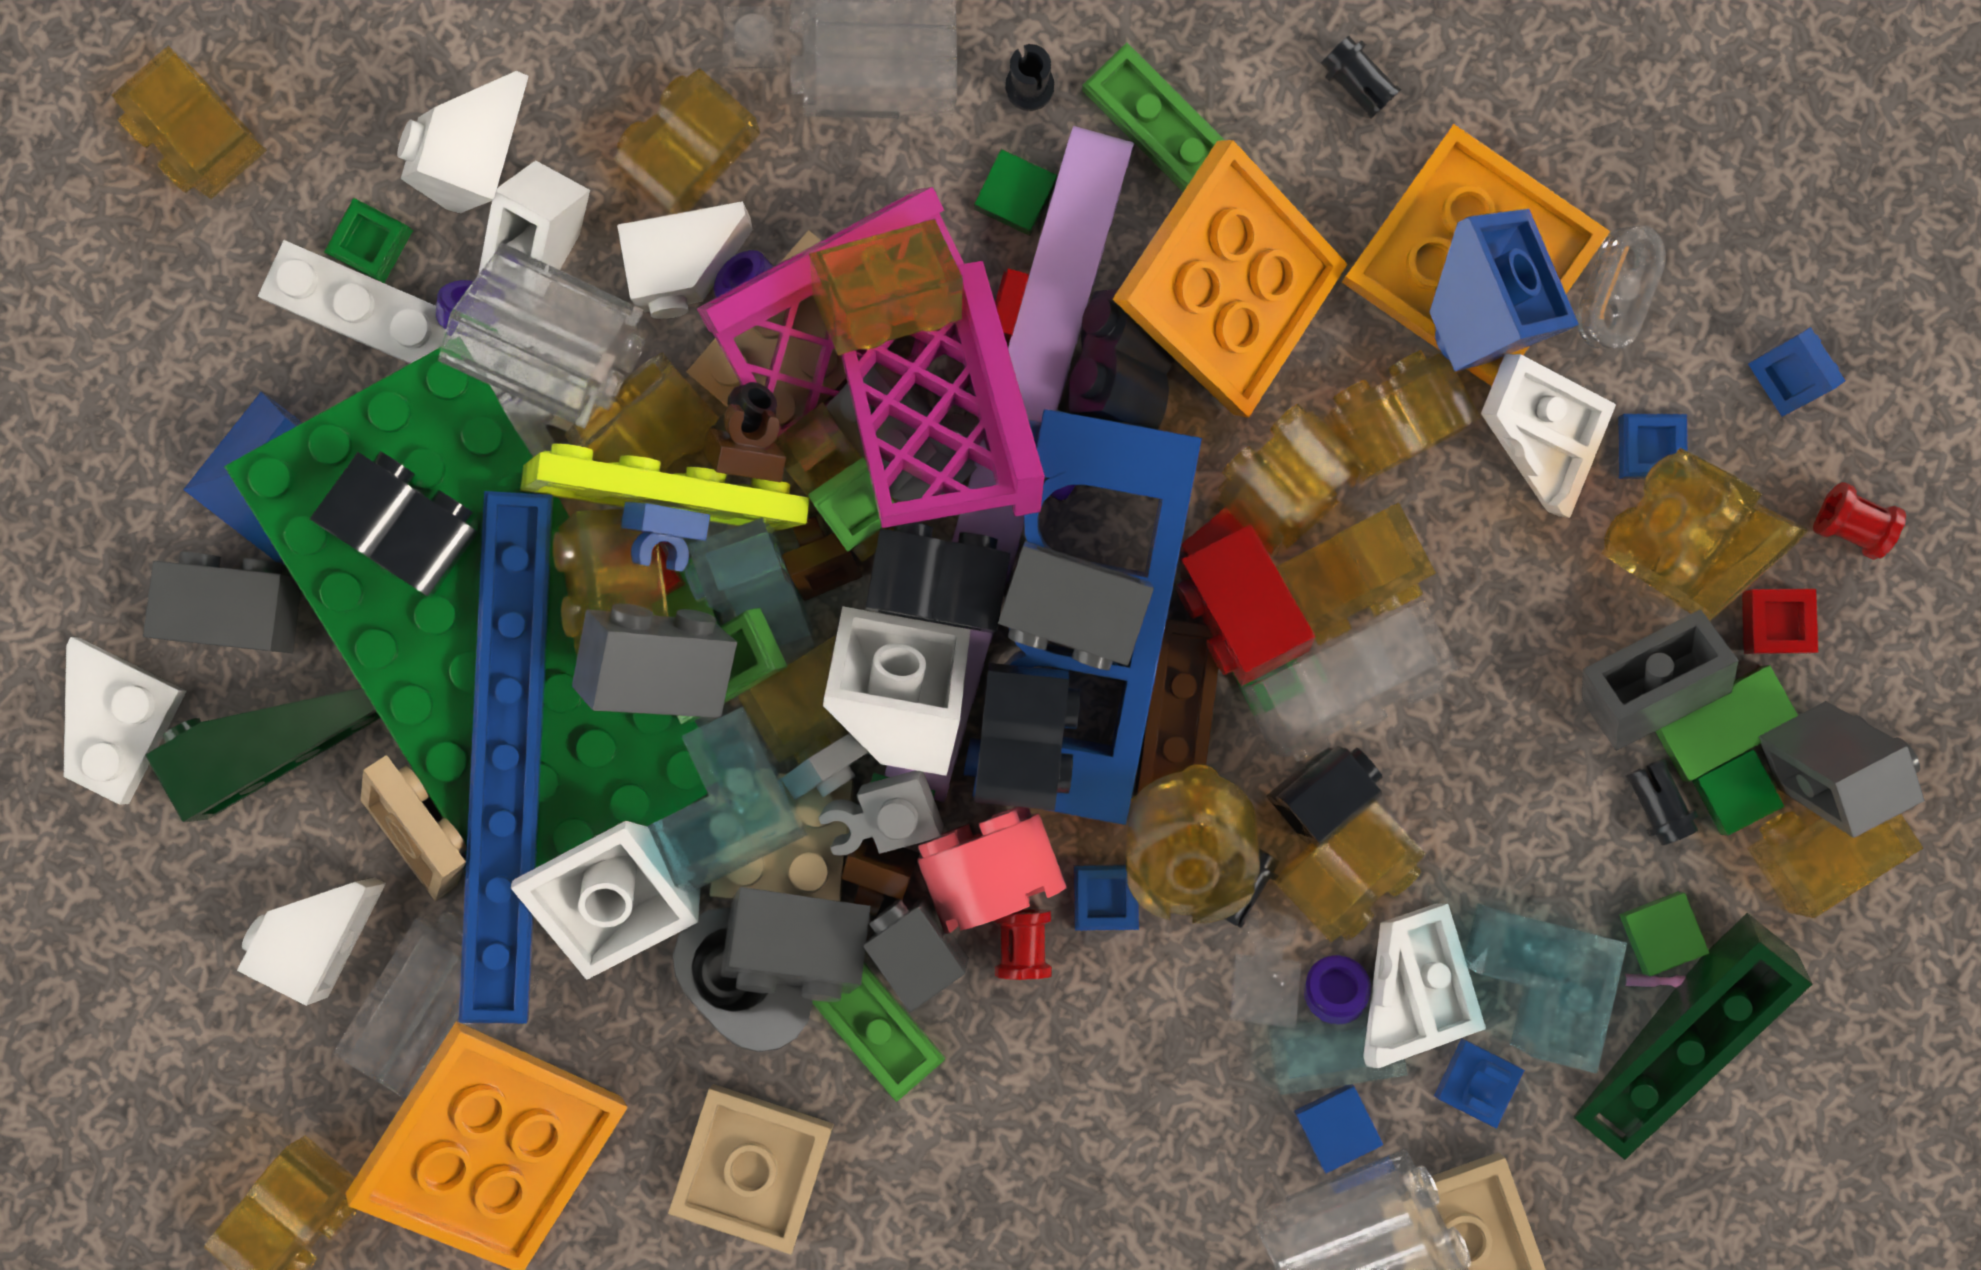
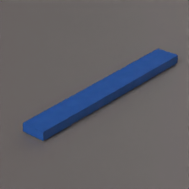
(505, 755)

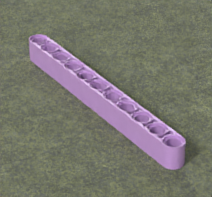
(1045, 344)

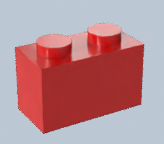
(1244, 606)

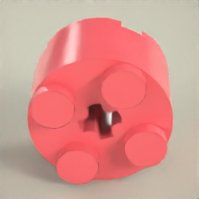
(989, 872)

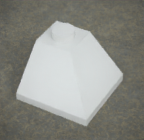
(462, 144)
(899, 687)
(607, 898)

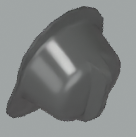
(743, 1017)

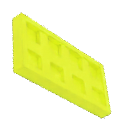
(572, 474)

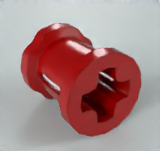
(1859, 521)
(1023, 945)

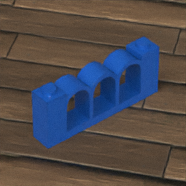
(1140, 463)

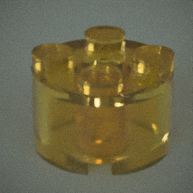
(1289, 479)
(1192, 846)

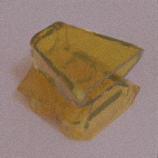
(1698, 534)

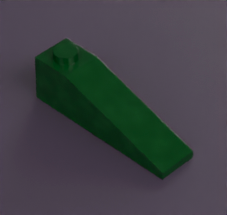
(233, 756)
(1696, 1033)

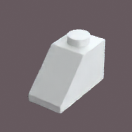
(537, 215)
(678, 256)
(308, 941)

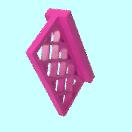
(790, 283)
(994, 400)

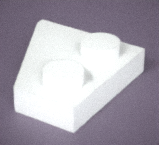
(1547, 428)
(112, 720)
(1419, 988)

